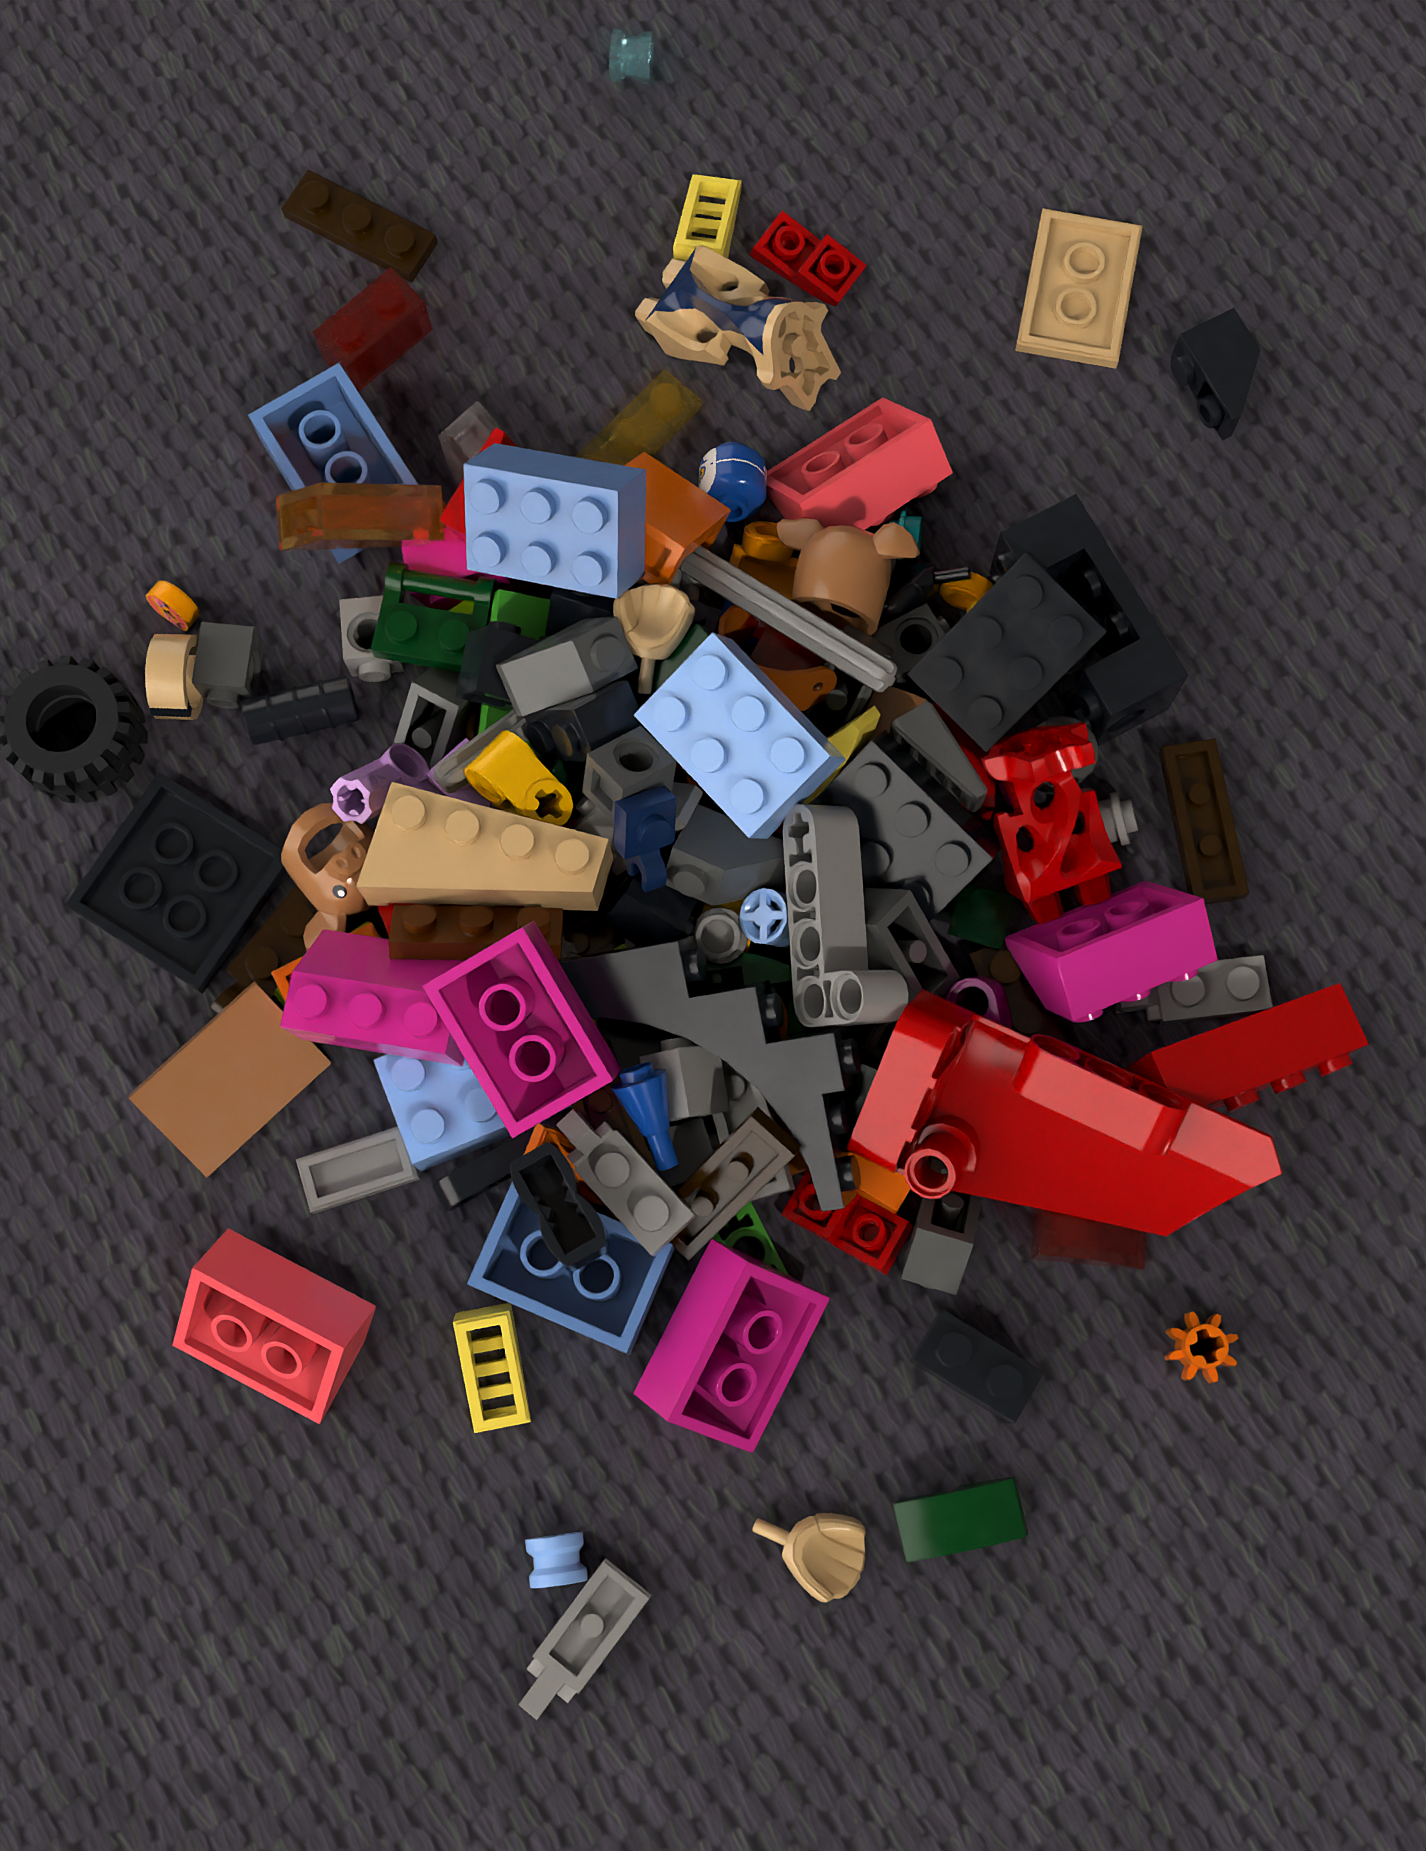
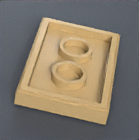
(1079, 288)

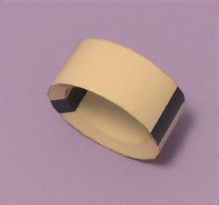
(170, 675)

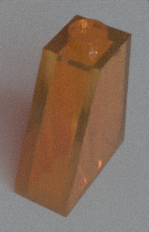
(359, 516)

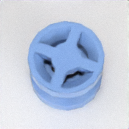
(759, 915)
(556, 1560)

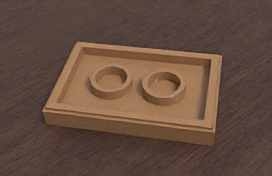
(228, 1080)

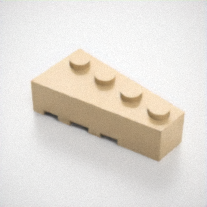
(470, 854)

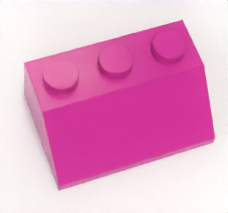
(1114, 949)
(363, 1000)
(523, 1029)
(730, 1347)

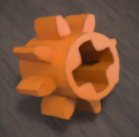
(1214, 1357)

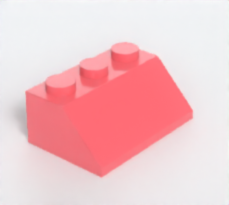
(861, 469)
(272, 1324)

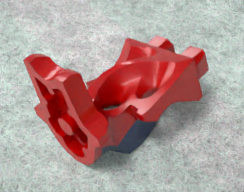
(1057, 854)

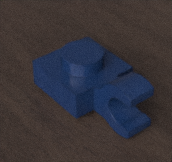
(641, 828)

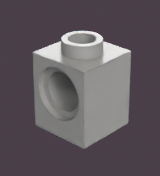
(358, 622)

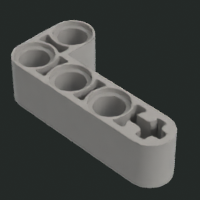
(829, 924)

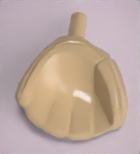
(654, 624)
(821, 1552)

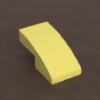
(849, 742)

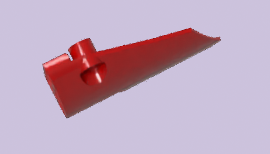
(1047, 1126)

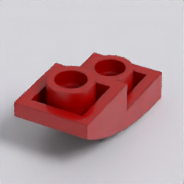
(812, 264)
(858, 1229)

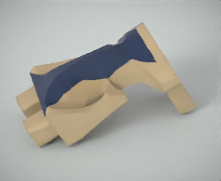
(702, 320)

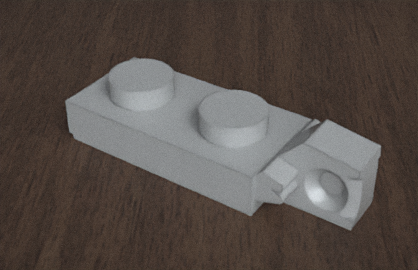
(1217, 991)
(626, 1182)
(583, 1636)

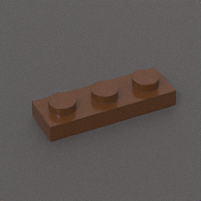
(464, 931)

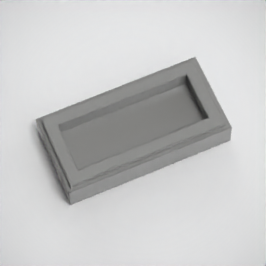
(356, 1170)

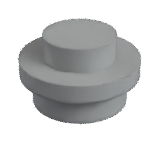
(1118, 818)
(720, 935)

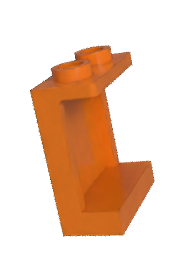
(676, 519)

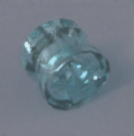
(631, 56)

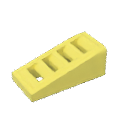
(723, 229)
(481, 1318)

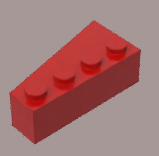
(1259, 1051)

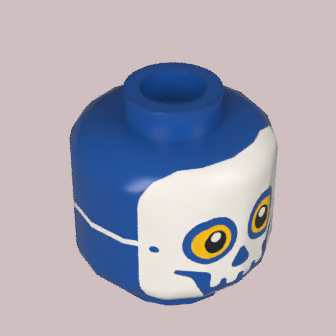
(735, 478)

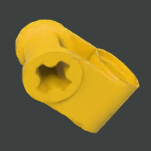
(514, 779)

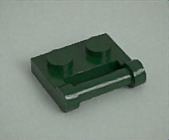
(429, 634)

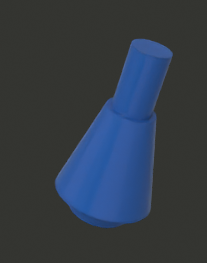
(645, 1099)

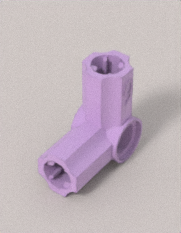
(364, 791)

